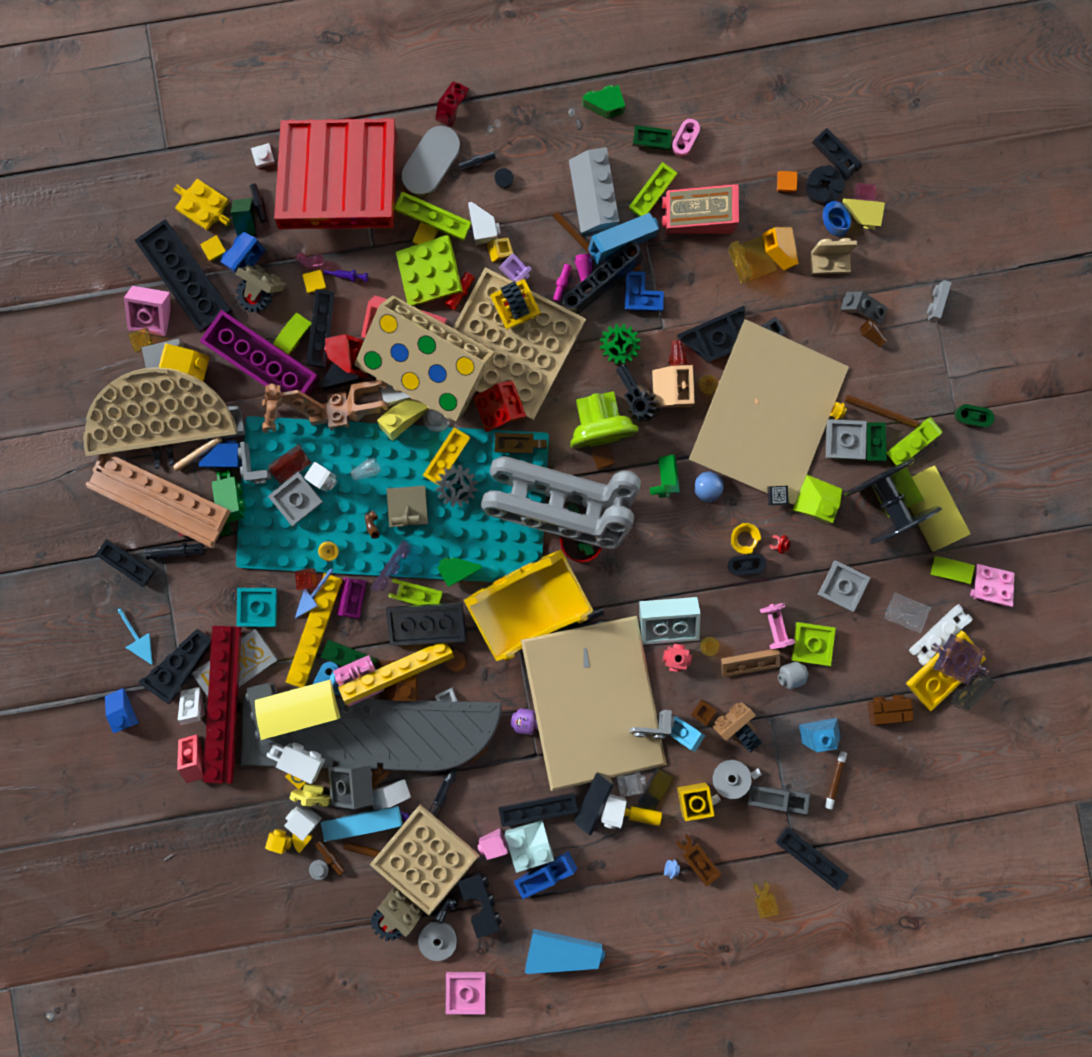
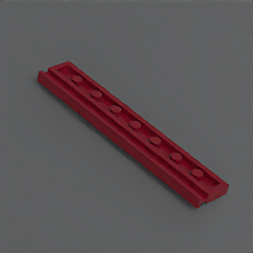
(222, 704)

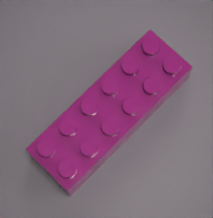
(257, 356)

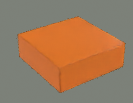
(786, 181)

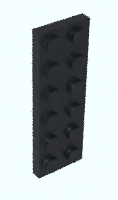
(182, 275)

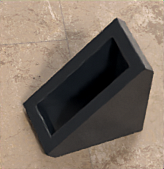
(337, 378)

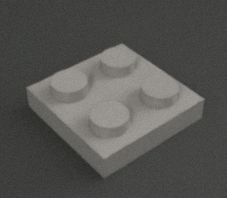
(846, 439)
(295, 499)
(843, 586)

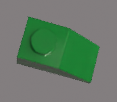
(456, 570)

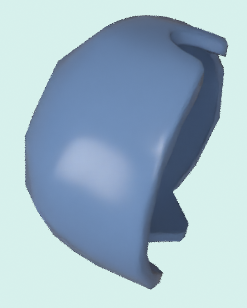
(709, 486)

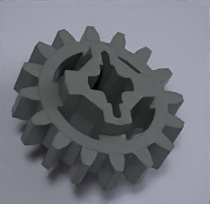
(454, 495)

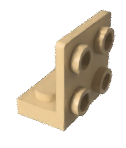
(832, 256)

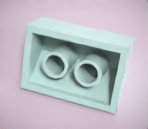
(669, 620)

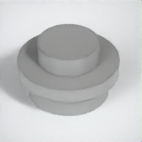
(318, 869)

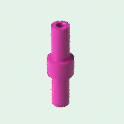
(562, 283)

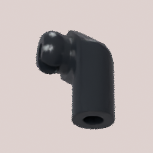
(448, 903)

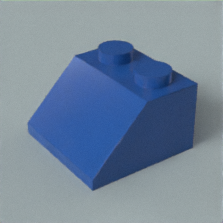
(244, 252)

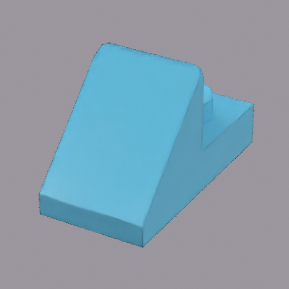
(686, 734)

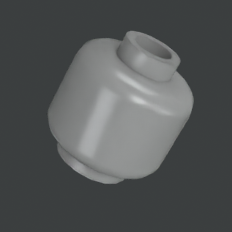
(793, 675)

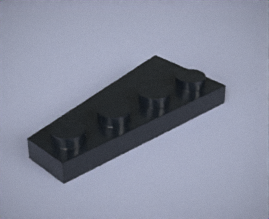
(174, 671)

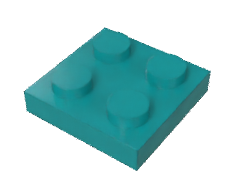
(257, 607)

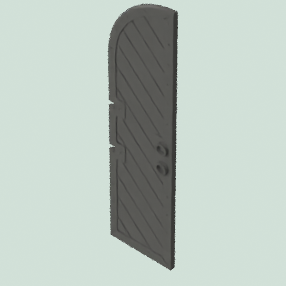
(390, 732)

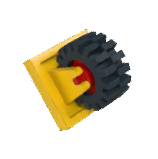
(515, 304)

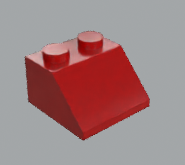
(344, 351)

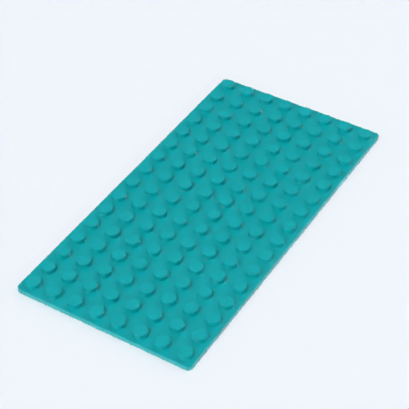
(462, 532)

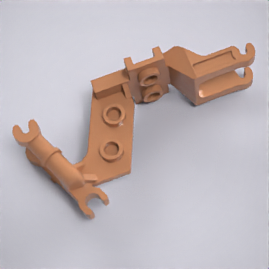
(336, 412)

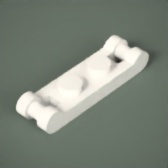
(940, 633)

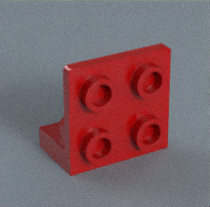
(499, 405)

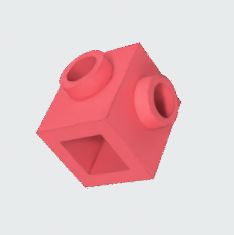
(669, 657)

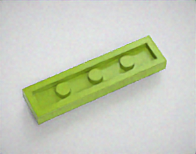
(433, 216)

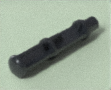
(440, 796)

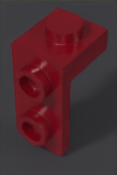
(450, 102)

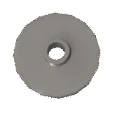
(739, 787)
(433, 931)

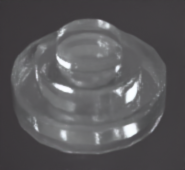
(435, 421)

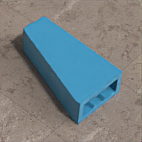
(610, 241)
(820, 735)
(561, 953)

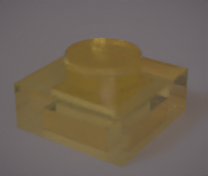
(140, 339)

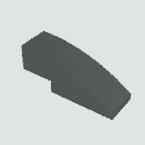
(779, 799)

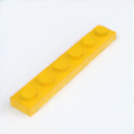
(314, 632)
(395, 672)

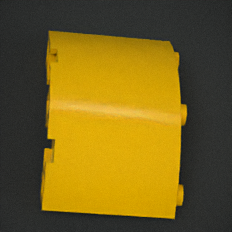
(528, 604)

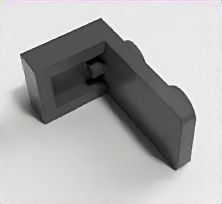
(865, 305)

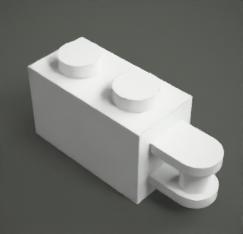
(297, 761)

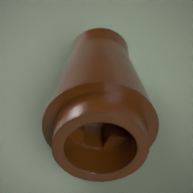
(873, 333)

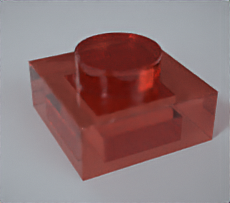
(305, 579)

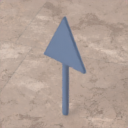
(307, 602)

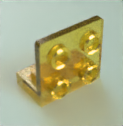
(751, 259)

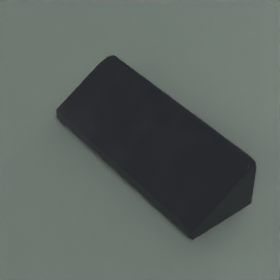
(594, 803)

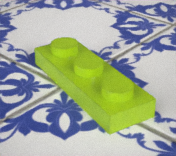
(653, 190)

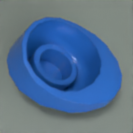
(836, 218)

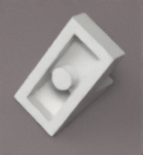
(191, 706)

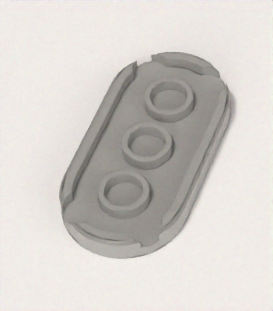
(431, 160)

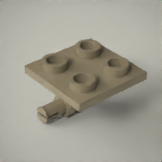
(407, 506)

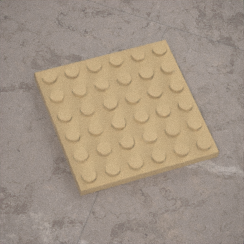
(526, 353)

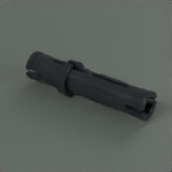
(184, 550)

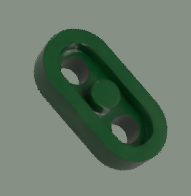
(973, 416)

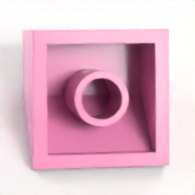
(147, 310)

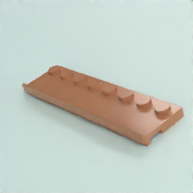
(158, 499)

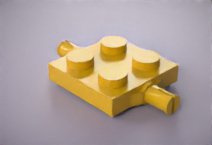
(202, 205)

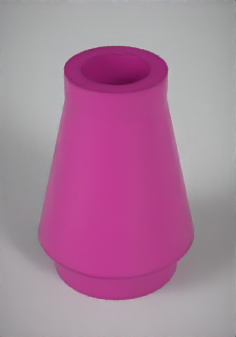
(584, 265)

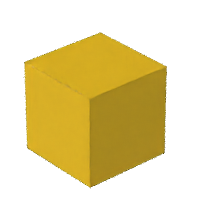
(695, 801)

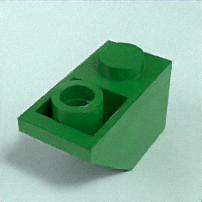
(605, 102)

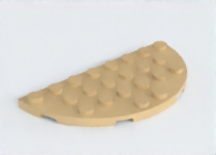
(154, 410)

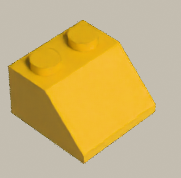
(184, 361)

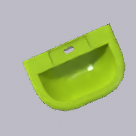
(600, 421)

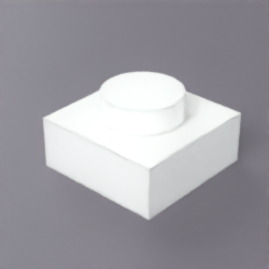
(263, 155)

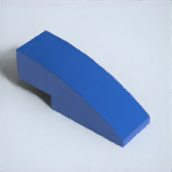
(546, 875)

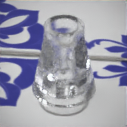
(367, 469)

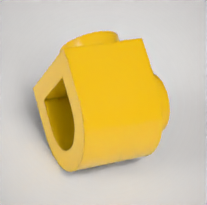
(278, 841)

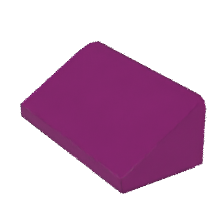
(351, 597)

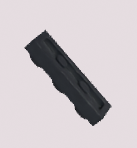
(125, 563)

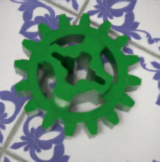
(612, 345)

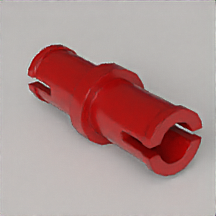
(455, 299)

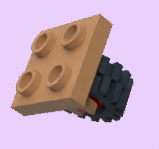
(738, 726)

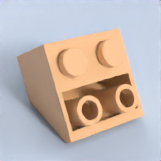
(674, 386)

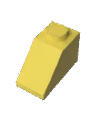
(866, 212)

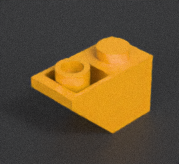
(781, 246)

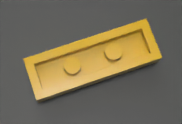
(447, 454)

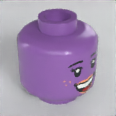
(524, 721)

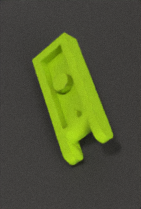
(415, 593)

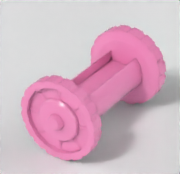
(777, 626)

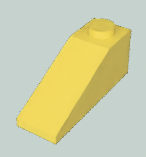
(401, 417)

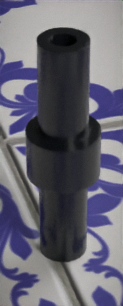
(477, 160)
(258, 202)
(596, 613)

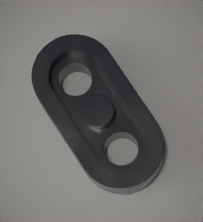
(746, 564)

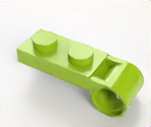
(914, 442)

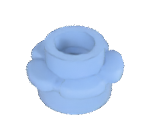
(671, 869)

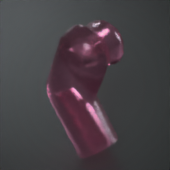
(309, 263)

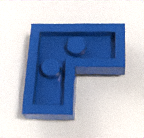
(637, 298)

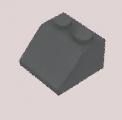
(351, 786)

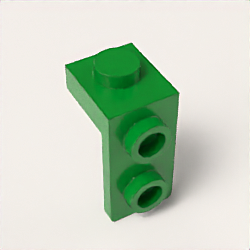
(668, 476)

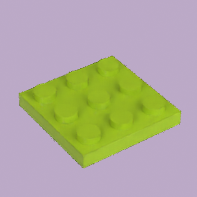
(429, 271)

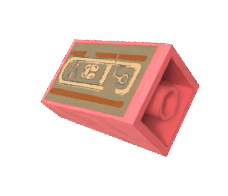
(701, 210)

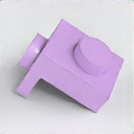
(514, 269)

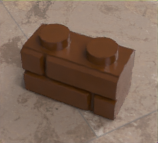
(890, 711)

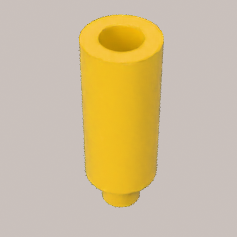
(643, 815)

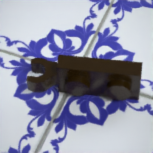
(517, 443)

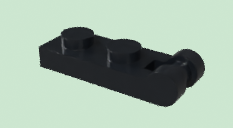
(837, 153)

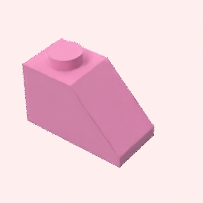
(493, 844)

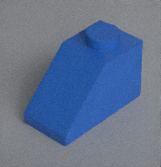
(223, 456)
(119, 711)

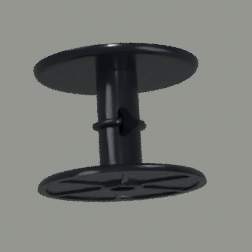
(893, 503)

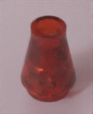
(677, 354)

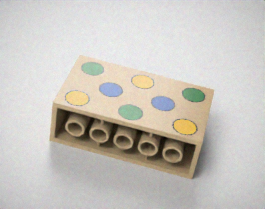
(423, 358)

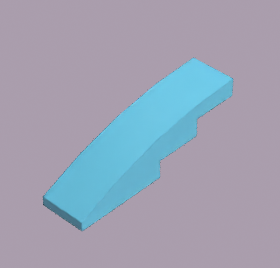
(361, 823)

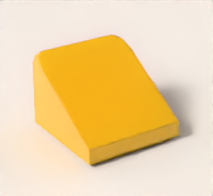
(499, 249)

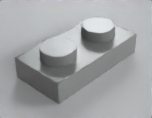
(936, 308)

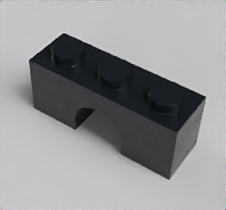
(475, 887)

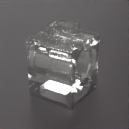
(631, 784)

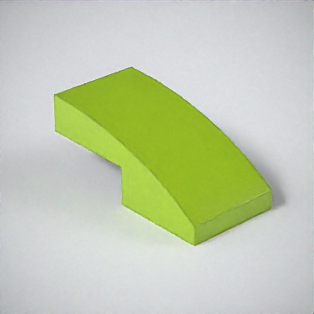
(292, 333)
(952, 570)

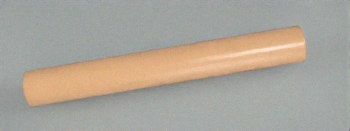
(197, 453)

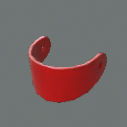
(579, 561)

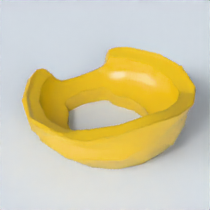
(753, 530)

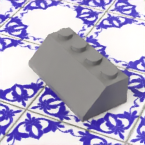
(594, 191)

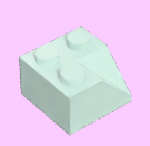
(529, 845)

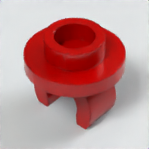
(783, 544)

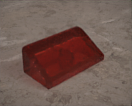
(289, 464)

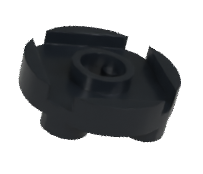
(829, 175)

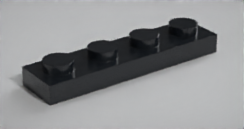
(320, 328)
(538, 809)
(811, 858)

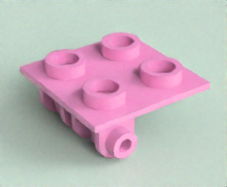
(993, 585)
(353, 671)

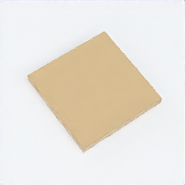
(424, 859)

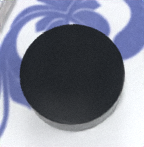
(503, 178)

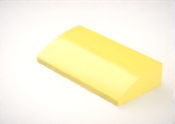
(946, 525)
(296, 709)

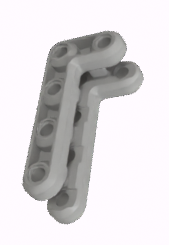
(591, 528)

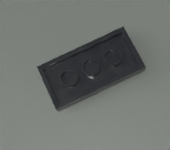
(426, 624)

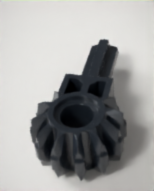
(637, 395)

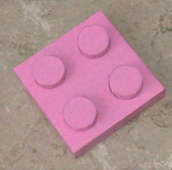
(465, 992)

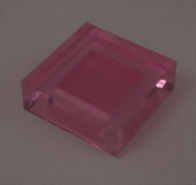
(865, 192)

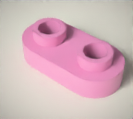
(685, 138)

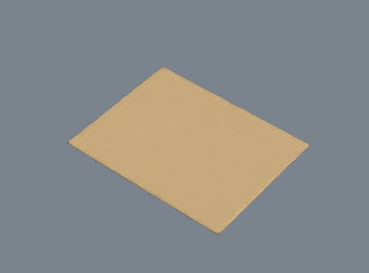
(780, 434)
(589, 710)

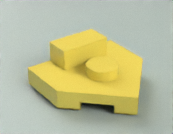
(311, 795)

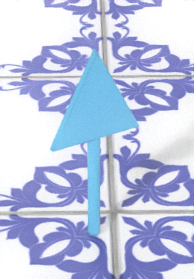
(141, 646)

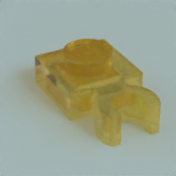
(766, 902)

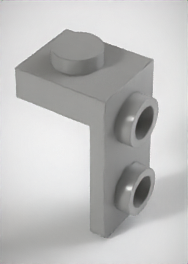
(257, 477)
(666, 722)

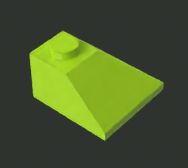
(818, 500)

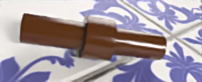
(330, 858)

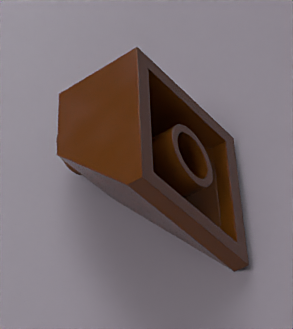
(401, 691)

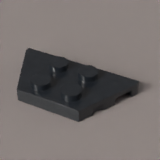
(715, 337)

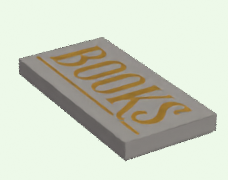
(254, 659)

